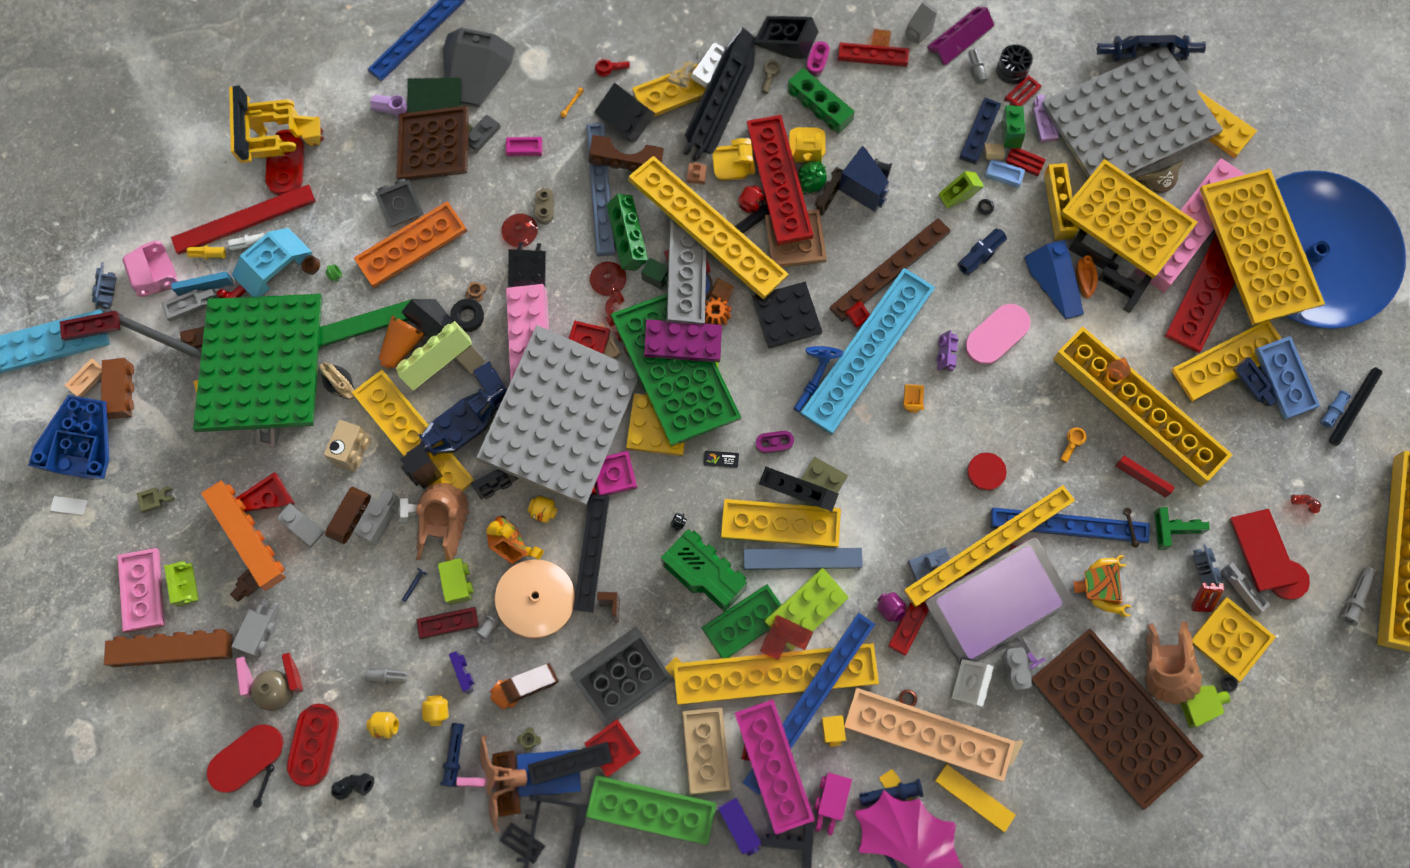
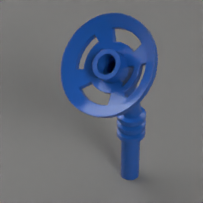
(823, 355)

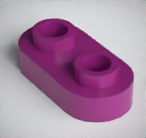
(774, 441)

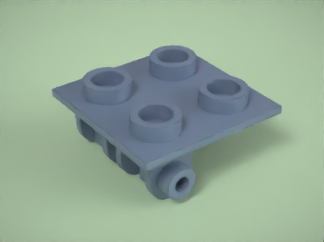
(103, 288)
(1207, 556)

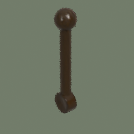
(1127, 511)

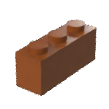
(117, 387)

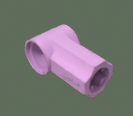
(392, 105)

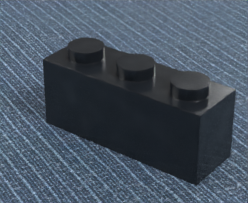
(420, 468)

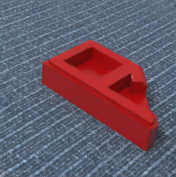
(292, 673)

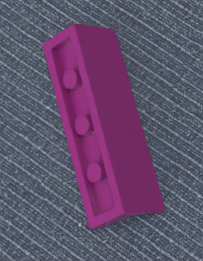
(962, 34)

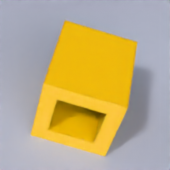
(833, 730)

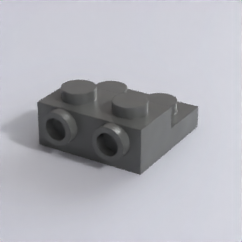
(398, 202)

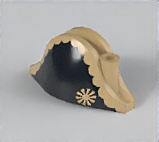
(337, 380)

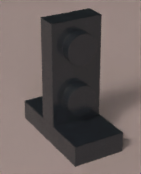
(1125, 286)
(794, 842)

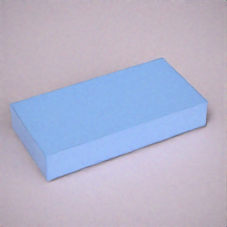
(1004, 173)

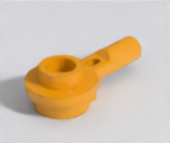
(1075, 437)

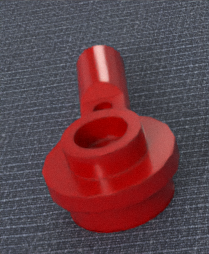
(605, 67)

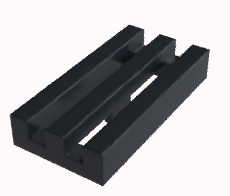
(508, 833)

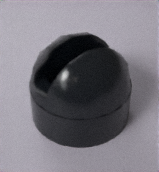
(1232, 681)

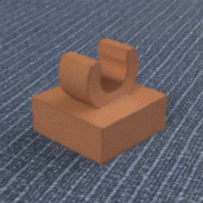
(696, 173)

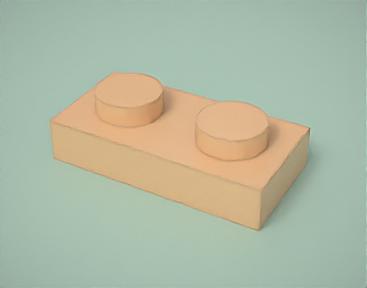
(85, 378)

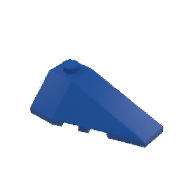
(1055, 273)

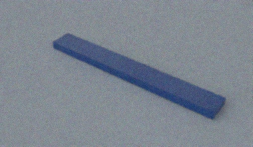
(413, 38)
(1079, 526)

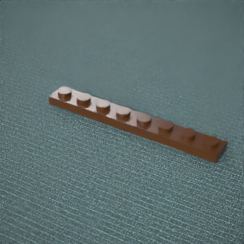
(891, 268)

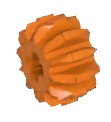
(721, 307)

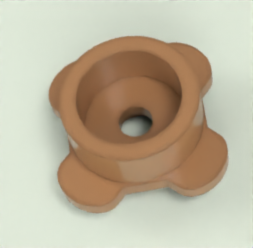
(471, 291)

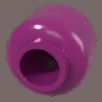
(891, 607)

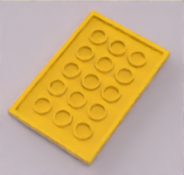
(1129, 218)

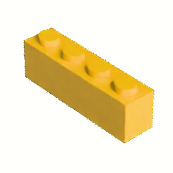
(1059, 195)

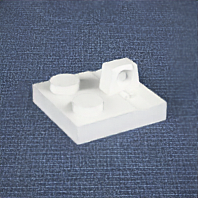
(972, 682)

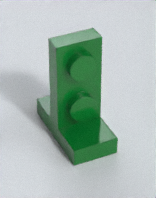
(1165, 529)

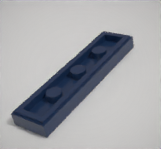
(980, 131)

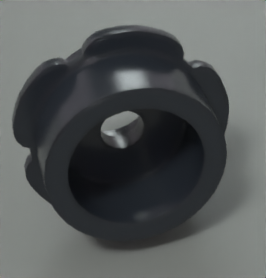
(678, 521)

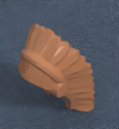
(441, 514)
(1172, 669)

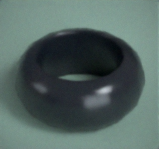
(985, 212)

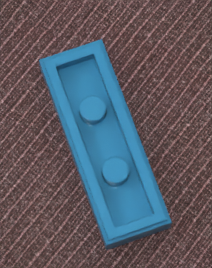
(203, 283)

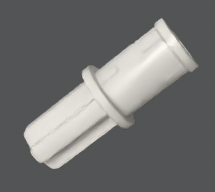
(244, 242)

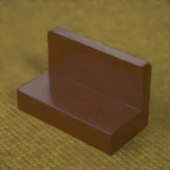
(610, 599)

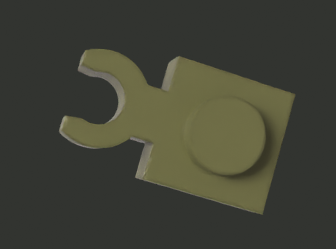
(152, 498)

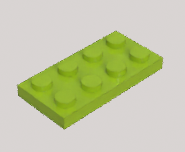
(811, 603)

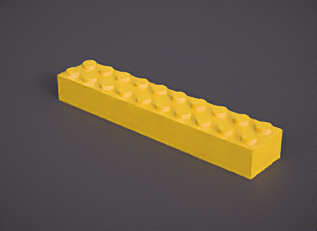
(1143, 408)
(1395, 596)

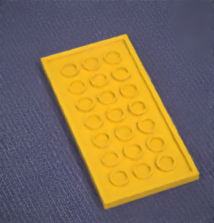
(1261, 246)

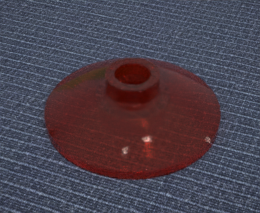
(525, 234)
(603, 285)

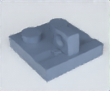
(927, 563)

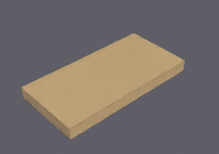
(706, 751)

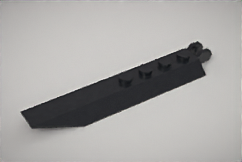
(721, 95)

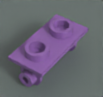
(947, 343)

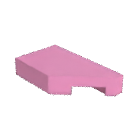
(244, 677)
(472, 782)

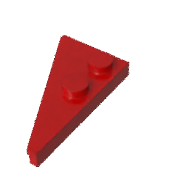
(266, 494)

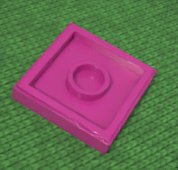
(616, 475)

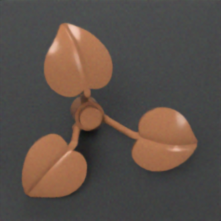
(512, 779)

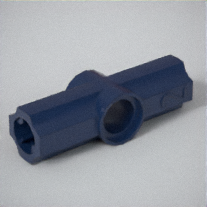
(982, 251)

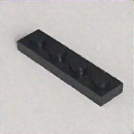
(570, 763)

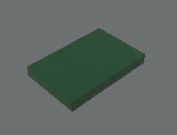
(433, 93)

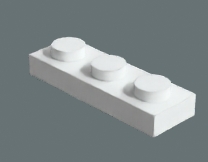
(708, 65)

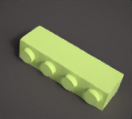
(433, 355)

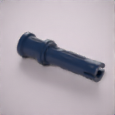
(451, 765)
(901, 792)

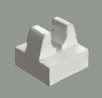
(406, 509)

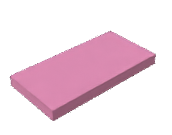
(140, 590)

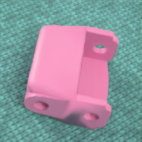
(149, 269)

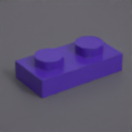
(465, 680)

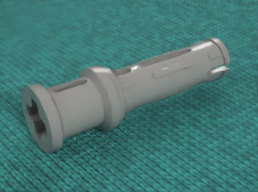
(1356, 602)

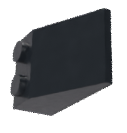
(788, 35)
(624, 112)

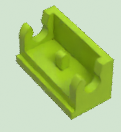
(181, 583)

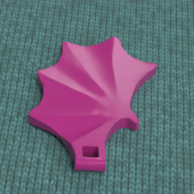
(907, 833)

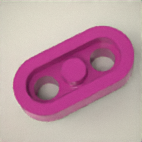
(817, 59)

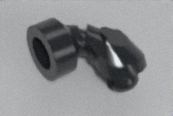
(361, 783)

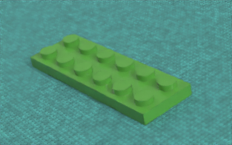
(651, 810)

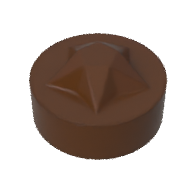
(310, 265)

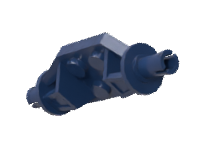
(1132, 42)
(460, 422)

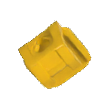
(807, 144)
(734, 160)

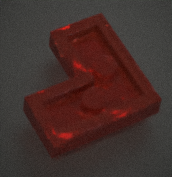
(780, 633)

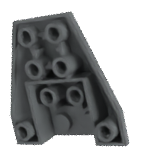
(476, 59)

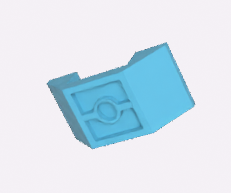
(267, 258)

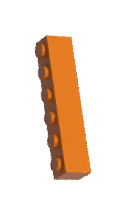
(243, 535)

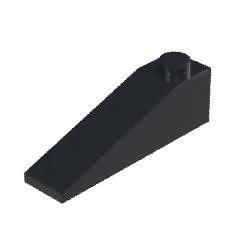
(799, 488)

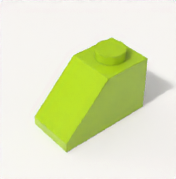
(961, 189)

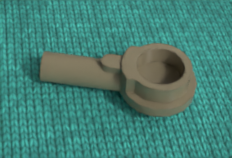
(771, 69)

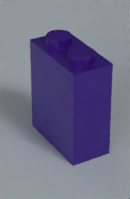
(740, 827)

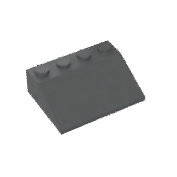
(621, 676)

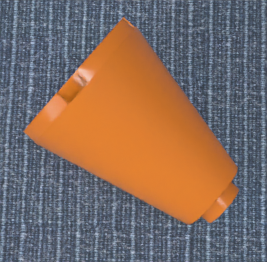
(398, 342)

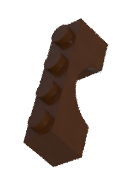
(604, 153)

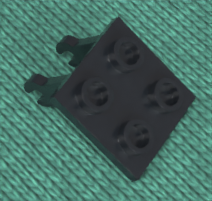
(526, 266)

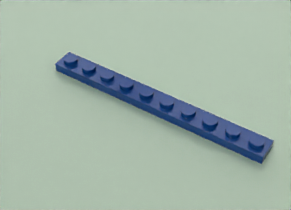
(821, 685)

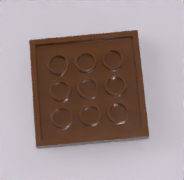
(433, 143)

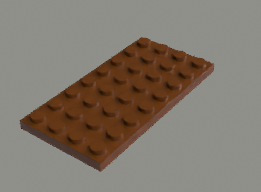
(1116, 719)

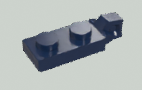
(1254, 381)

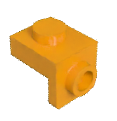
(913, 397)

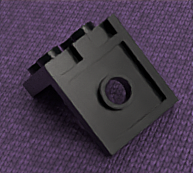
(492, 482)

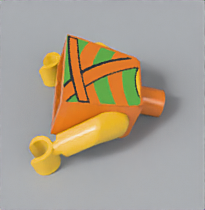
(507, 541)
(1104, 585)

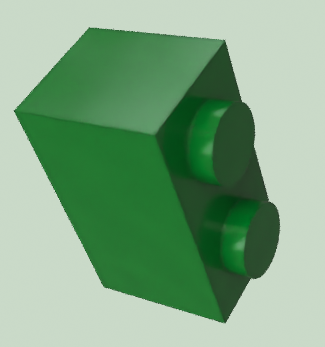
(1013, 126)

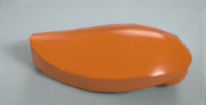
(1086, 276)

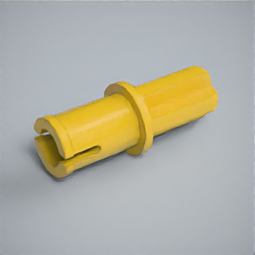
(206, 252)

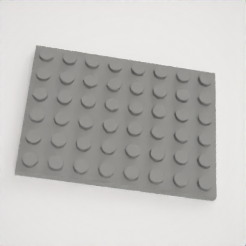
(1132, 115)
(559, 415)

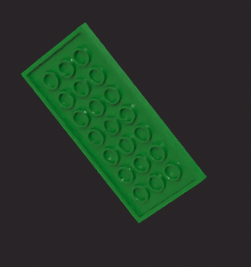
(683, 393)

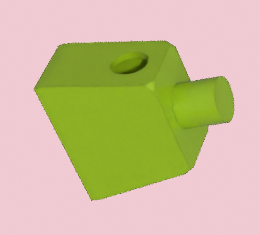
(1204, 706)

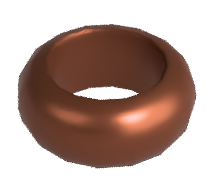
(910, 692)

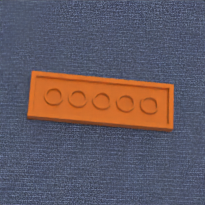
(410, 244)

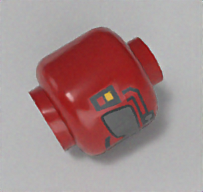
(751, 199)

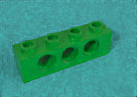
(818, 92)
(627, 232)

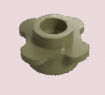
(529, 733)

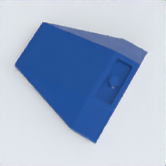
(75, 440)

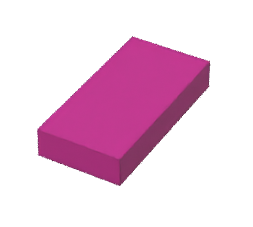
(524, 146)

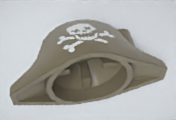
(1162, 179)

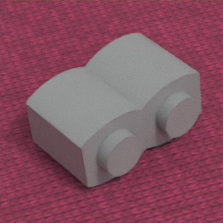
(1015, 664)

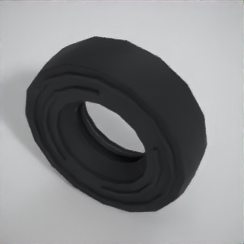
(462, 305)

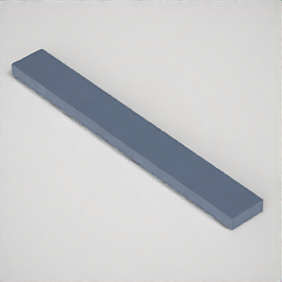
(600, 197)

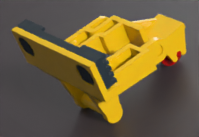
(254, 115)

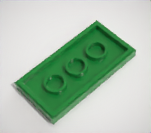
(742, 622)

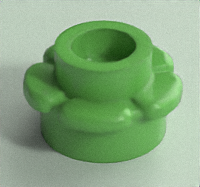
(333, 272)

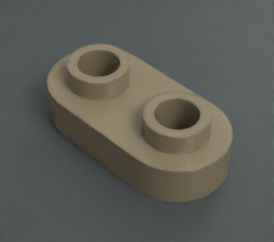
(544, 204)

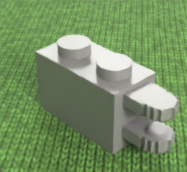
(376, 517)
(256, 629)

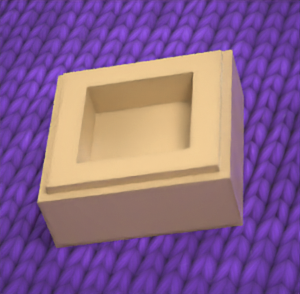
(994, 151)

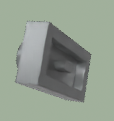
(482, 132)

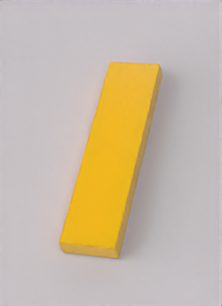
(975, 798)

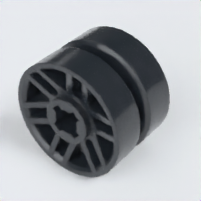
(1014, 64)

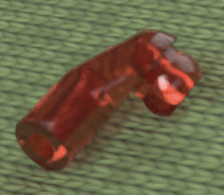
(1314, 504)

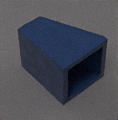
(864, 181)

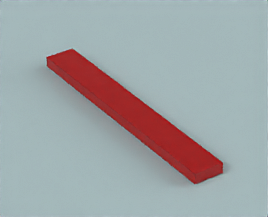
(243, 219)

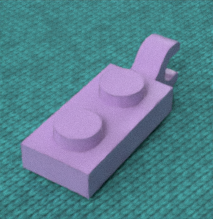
(1045, 128)

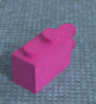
(832, 800)

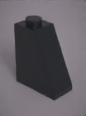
(427, 315)

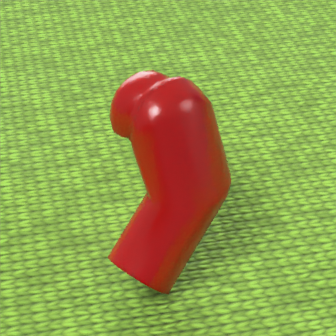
(237, 292)

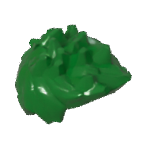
(812, 177)

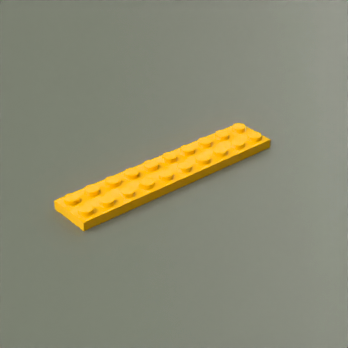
(708, 227)
(765, 675)

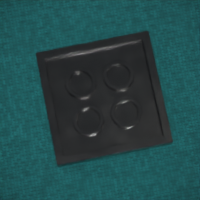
(787, 315)

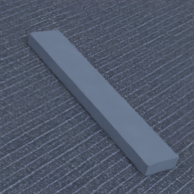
(803, 558)

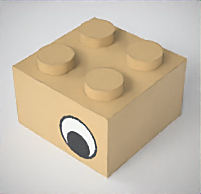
(347, 446)

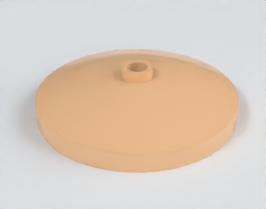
(530, 616)

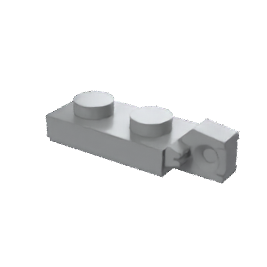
(187, 303)
(1246, 589)

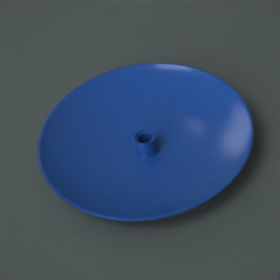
(1357, 243)

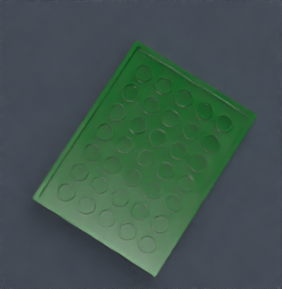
(259, 363)

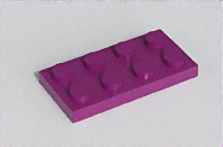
(683, 341)

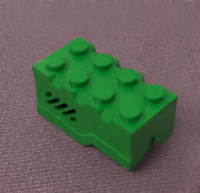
(703, 570)

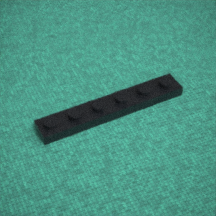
(591, 553)

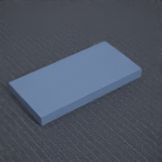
(1288, 377)

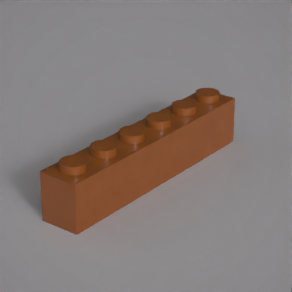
(168, 649)

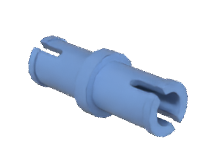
(1335, 409)

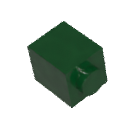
(655, 273)

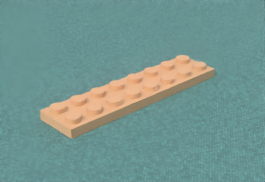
(930, 734)

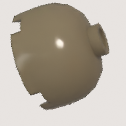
(271, 690)

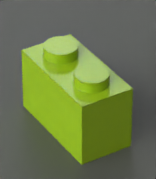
(455, 581)

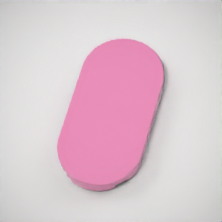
(997, 334)

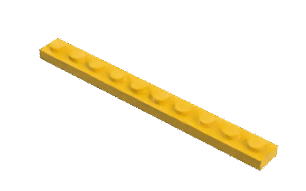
(989, 546)

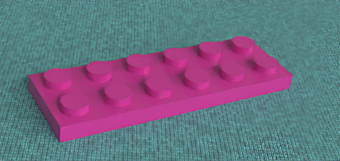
(774, 766)

